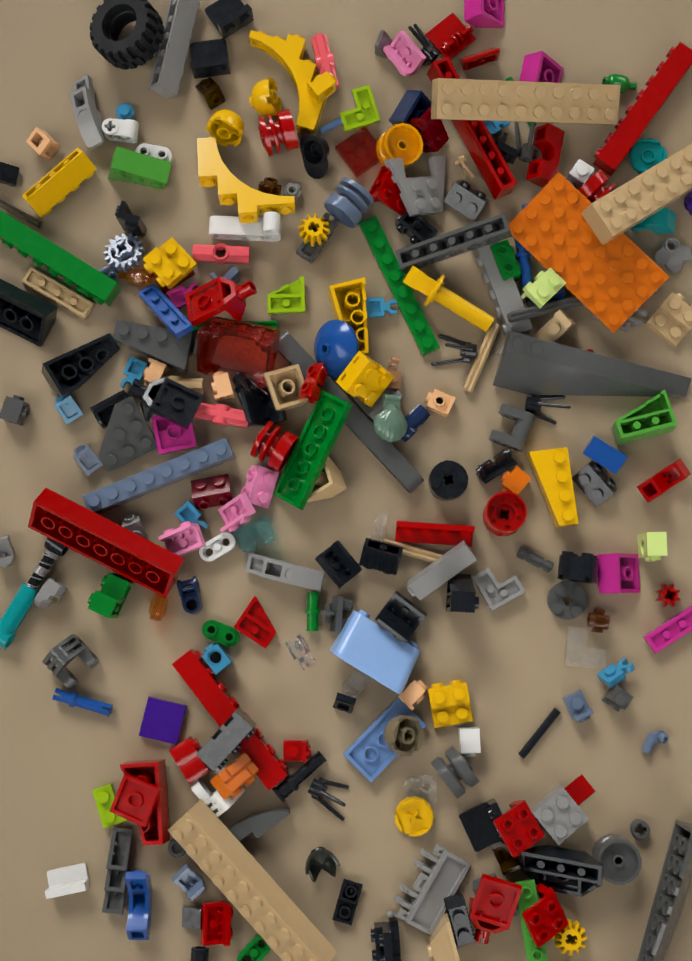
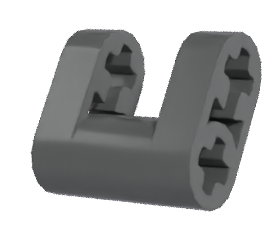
(520, 431)

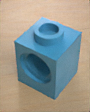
(225, 658)

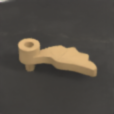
(461, 161)

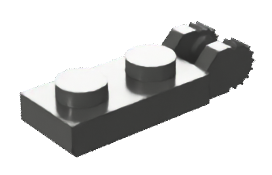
(308, 252)

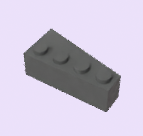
(155, 343)

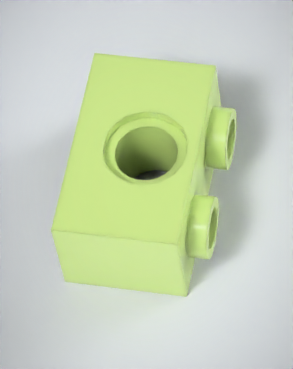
(652, 546)

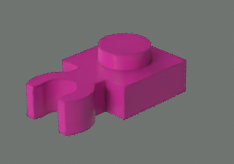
(178, 295)

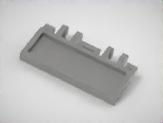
(443, 881)

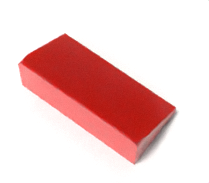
(479, 58)

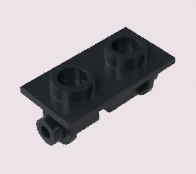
(490, 470)

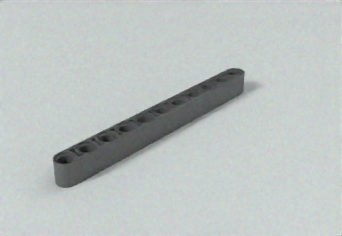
(356, 419)

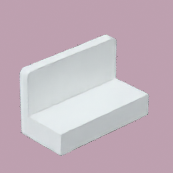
(67, 880)

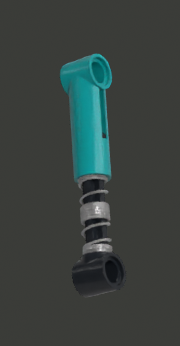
(27, 592)

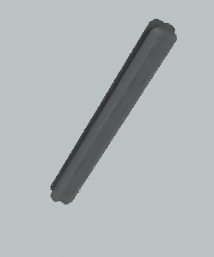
(549, 307)

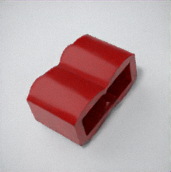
(189, 764)

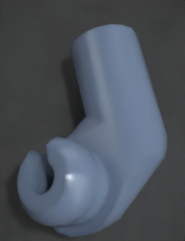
(108, 271)
(654, 738)

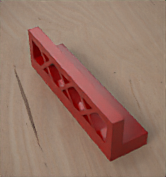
(433, 533)

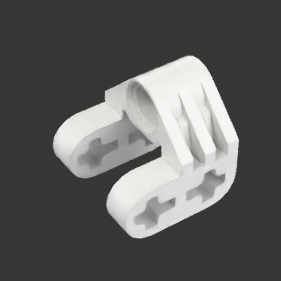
(214, 800)

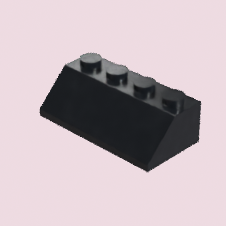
(25, 314)

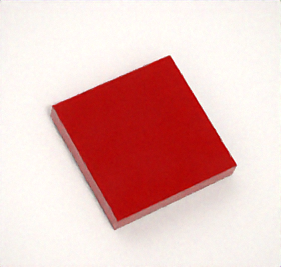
(135, 800)

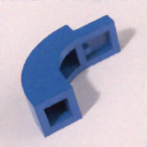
(140, 905)

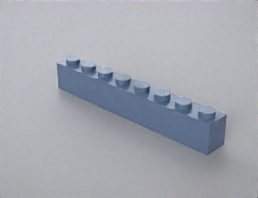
(159, 476)

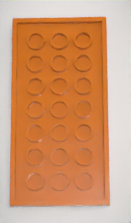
(605, 278)

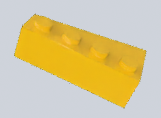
(349, 305)
(554, 478)

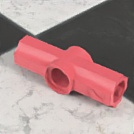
(323, 57)
(209, 253)
(221, 415)

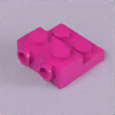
(171, 436)

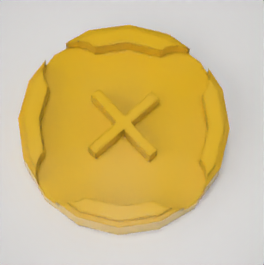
(414, 816)

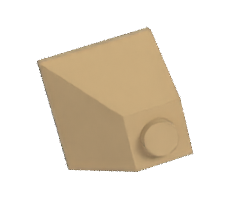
(285, 387)
(329, 482)
(442, 942)

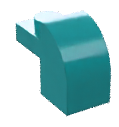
(660, 223)

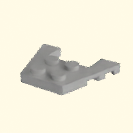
(420, 194)

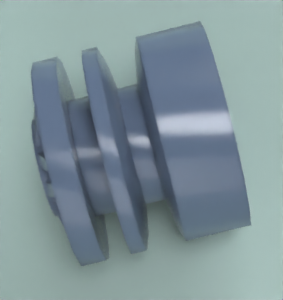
(348, 202)

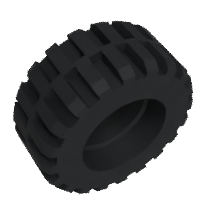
(139, 44)

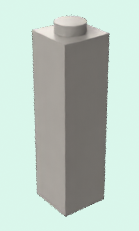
(441, 570)

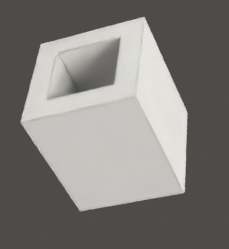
(580, 173)
(469, 741)

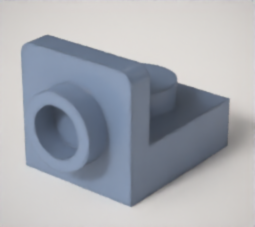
(87, 458)
(577, 706)

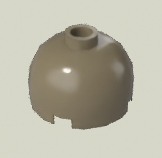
(403, 735)

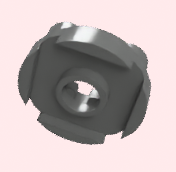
(558, 607)

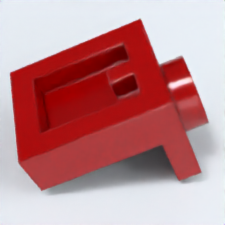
(296, 750)

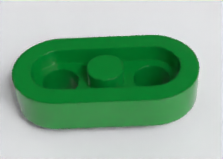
(220, 633)
(254, 950)

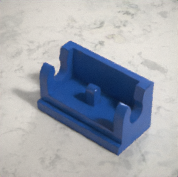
(604, 454)

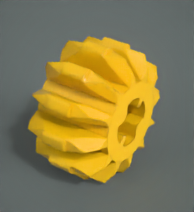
(310, 235)
(569, 945)

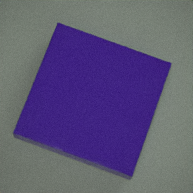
(162, 720)

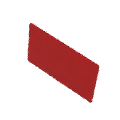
(579, 789)

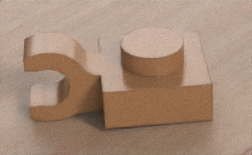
(392, 368)

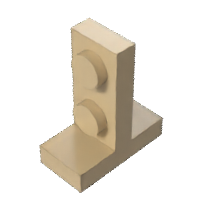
(556, 326)

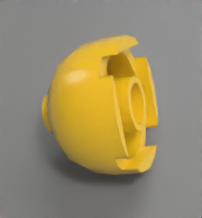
(265, 98)
(226, 127)

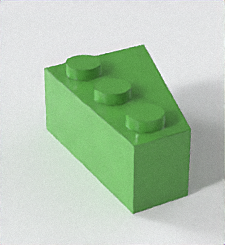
(646, 421)

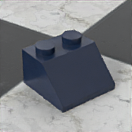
(412, 105)

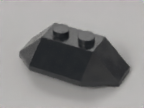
(562, 869)

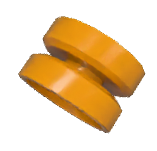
(400, 142)

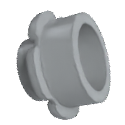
(290, 186)

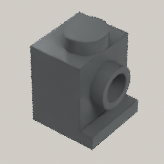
(617, 698)

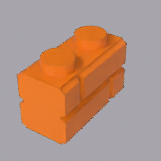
(232, 777)

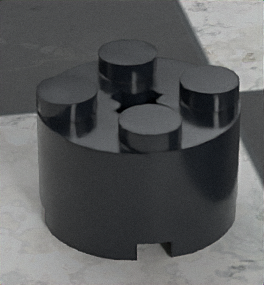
(444, 470)
(578, 568)

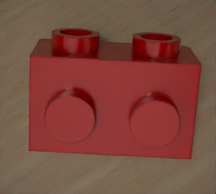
(216, 923)

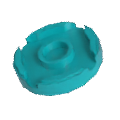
(646, 154)

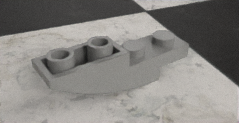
(85, 112)
(285, 572)

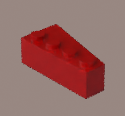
(155, 773)

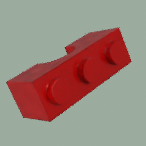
(549, 141)

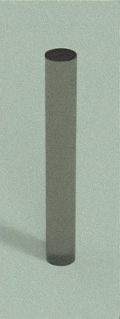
(21, 214)

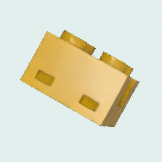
(365, 379)

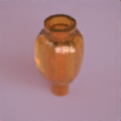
(136, 277)
(158, 607)

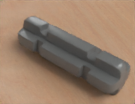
(535, 559)

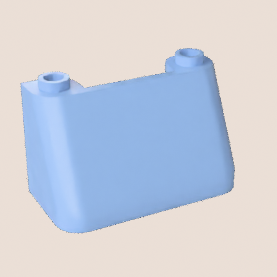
(375, 651)

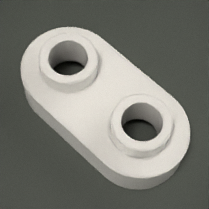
(155, 151)
(217, 546)

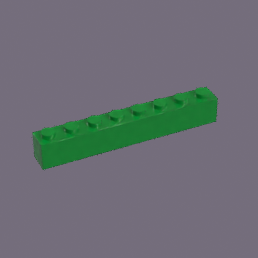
(57, 261)

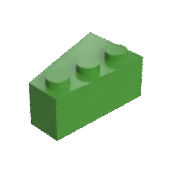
(139, 169)

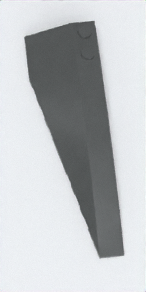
(552, 368)
(670, 894)

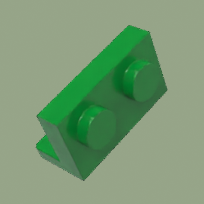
(505, 260)

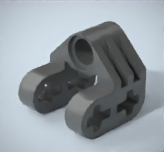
(64, 653)

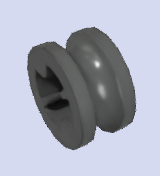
(646, 831)

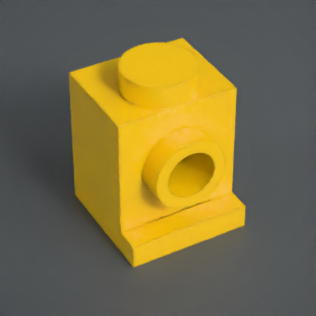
(322, 86)

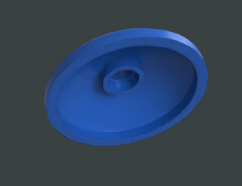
(335, 346)

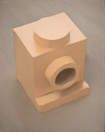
(43, 143)
(155, 371)
(222, 386)
(441, 409)
(413, 693)

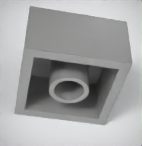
(559, 814)

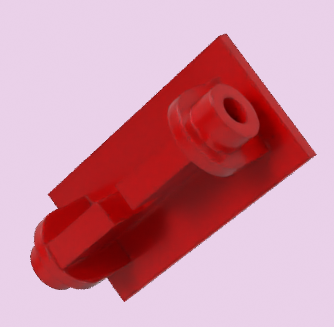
(315, 375)

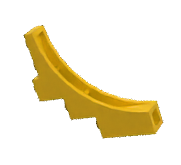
(290, 56)
(233, 191)

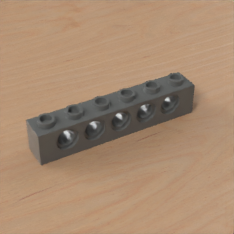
(454, 243)

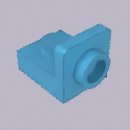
(67, 408)

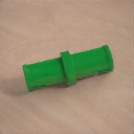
(312, 611)

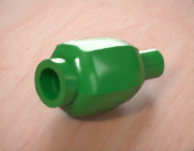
(615, 79)

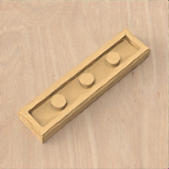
(58, 293)

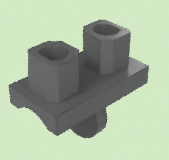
(334, 612)

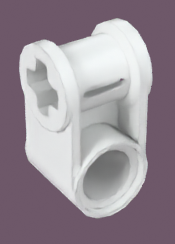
(121, 130)

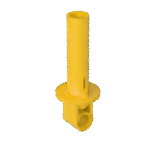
(437, 292)

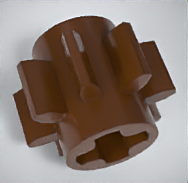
(270, 186)
(598, 621)

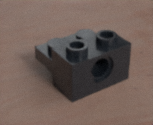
(387, 936)

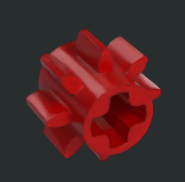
(661, 595)

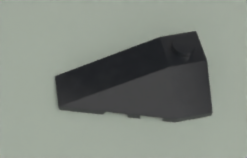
(75, 367)

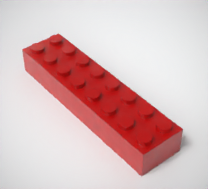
(105, 542)

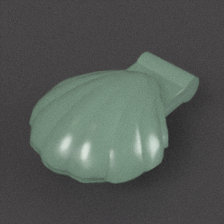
(390, 422)

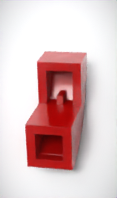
(663, 480)

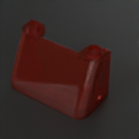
(237, 348)

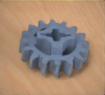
(124, 252)

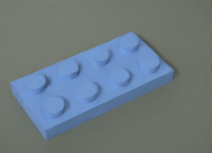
(370, 751)

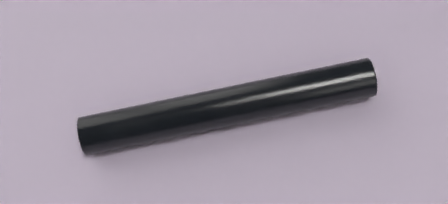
(539, 733)

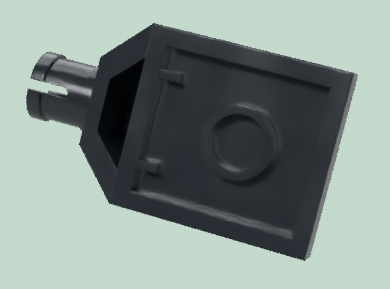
(167, 400)

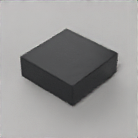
(344, 703)

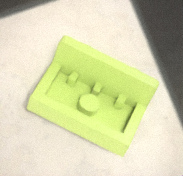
(544, 287)

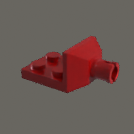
(217, 297)
(493, 906)

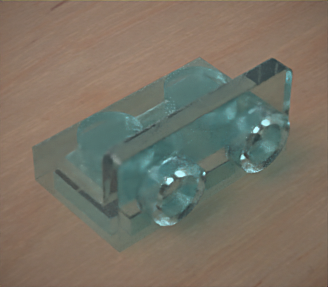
(254, 533)

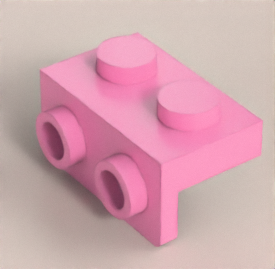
(404, 54)
(260, 485)
(236, 512)
(183, 539)

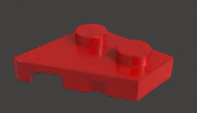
(256, 624)

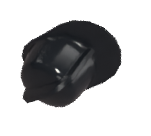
(314, 155)

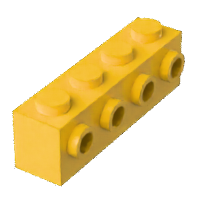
(59, 182)

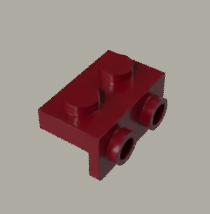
(431, 131)
(211, 491)

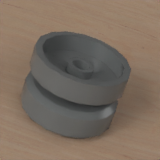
(455, 771)
(625, 867)

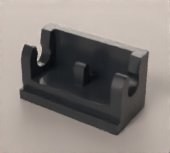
(104, 409)

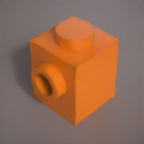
(514, 481)

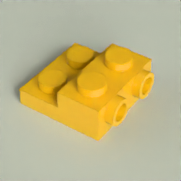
(169, 263)
(449, 703)

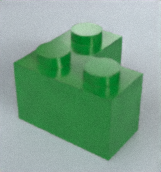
(110, 597)

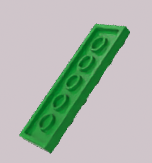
(312, 449)

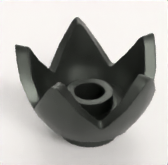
(321, 859)

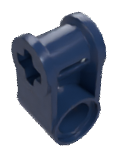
(190, 593)

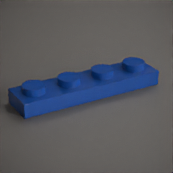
(165, 311)

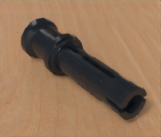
(292, 782)

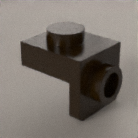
(210, 92)
(507, 863)

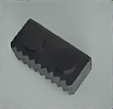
(381, 556)
(459, 919)

